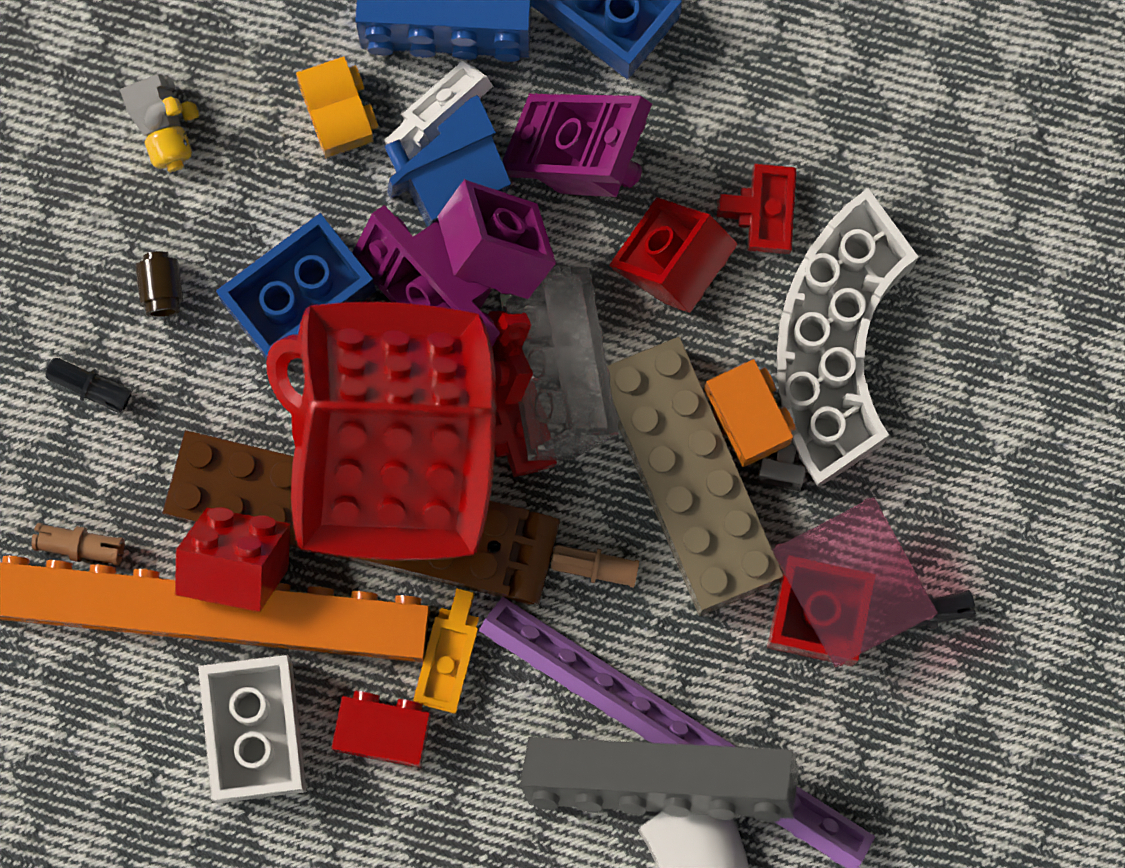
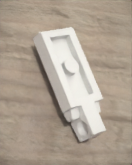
(437, 105)

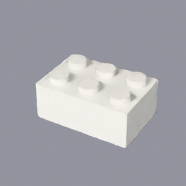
(252, 729)

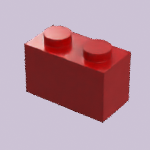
(382, 730)

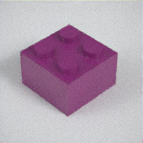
(496, 239)

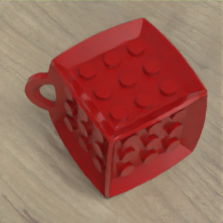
(389, 429)

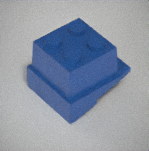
(458, 153)

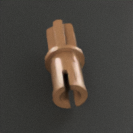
(594, 565)

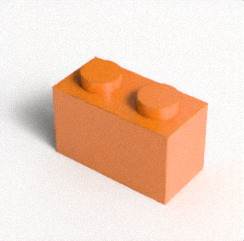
(749, 412)

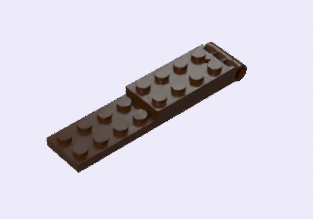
(258, 483)

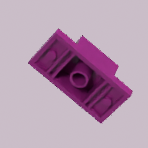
(578, 142)
(417, 267)

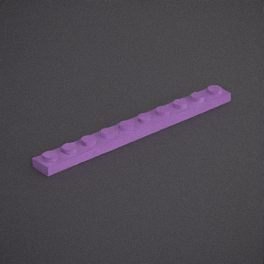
(655, 719)

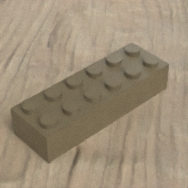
(691, 477)

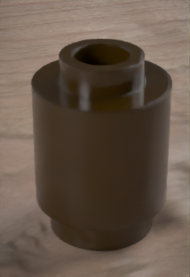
(159, 284)

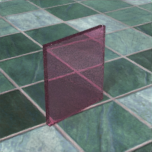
(854, 582)

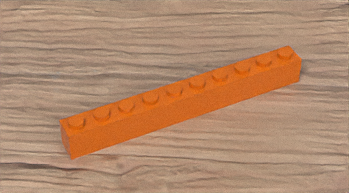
(149, 607)

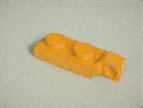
(448, 655)

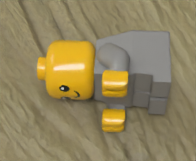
(158, 118)

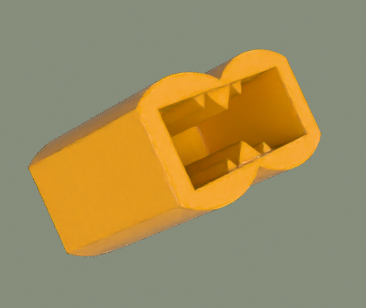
(336, 106)

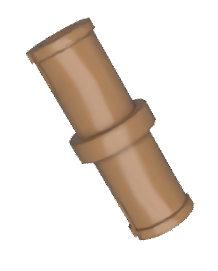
(78, 544)

